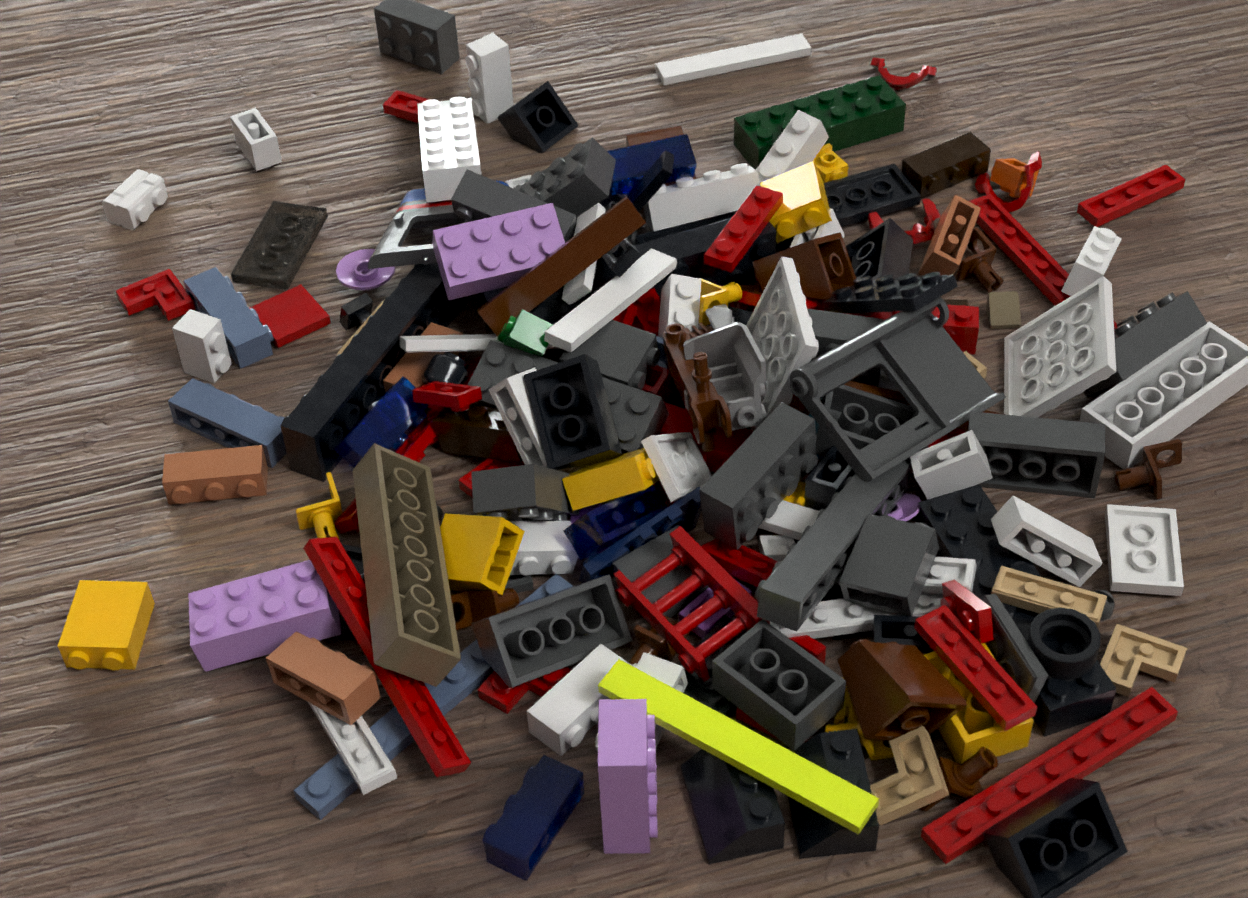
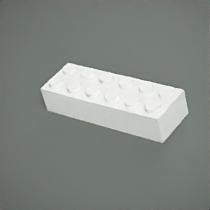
(447, 145)
(1169, 393)

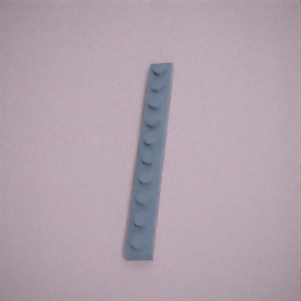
(334, 782)

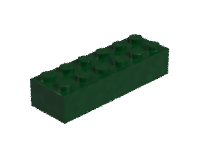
(848, 113)

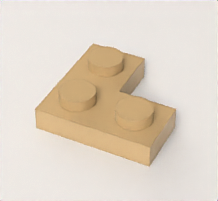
(1136, 651)
(917, 781)

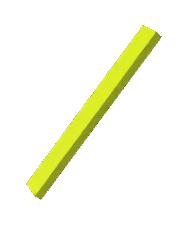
(743, 748)

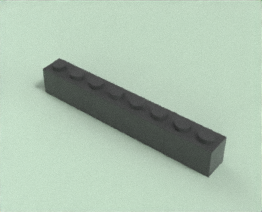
(825, 547)

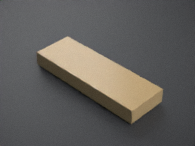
(1041, 594)

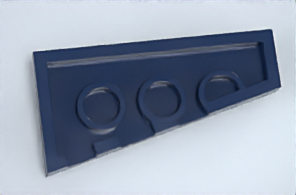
(683, 513)

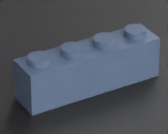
(244, 334)
(227, 419)

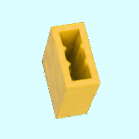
(803, 201)
(610, 479)
(479, 551)
(106, 625)

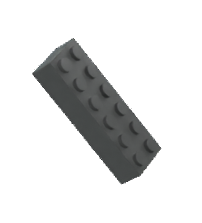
(634, 411)

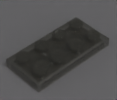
(279, 245)

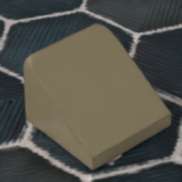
(1003, 310)

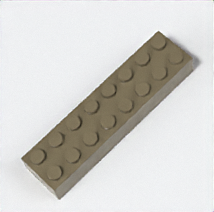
(404, 567)

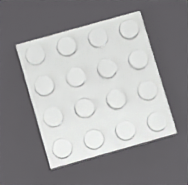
(782, 332)
(1060, 352)

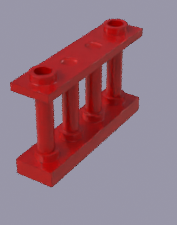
(705, 572)

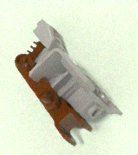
(717, 374)

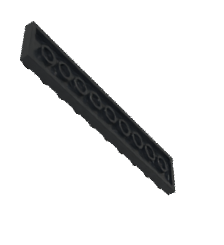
(850, 197)

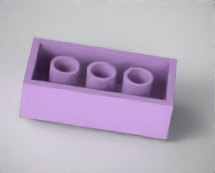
(495, 249)
(259, 614)
(627, 775)

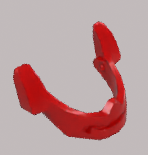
(899, 83)
(983, 184)
(918, 232)

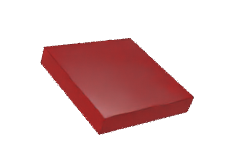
(291, 315)

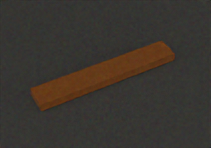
(563, 264)

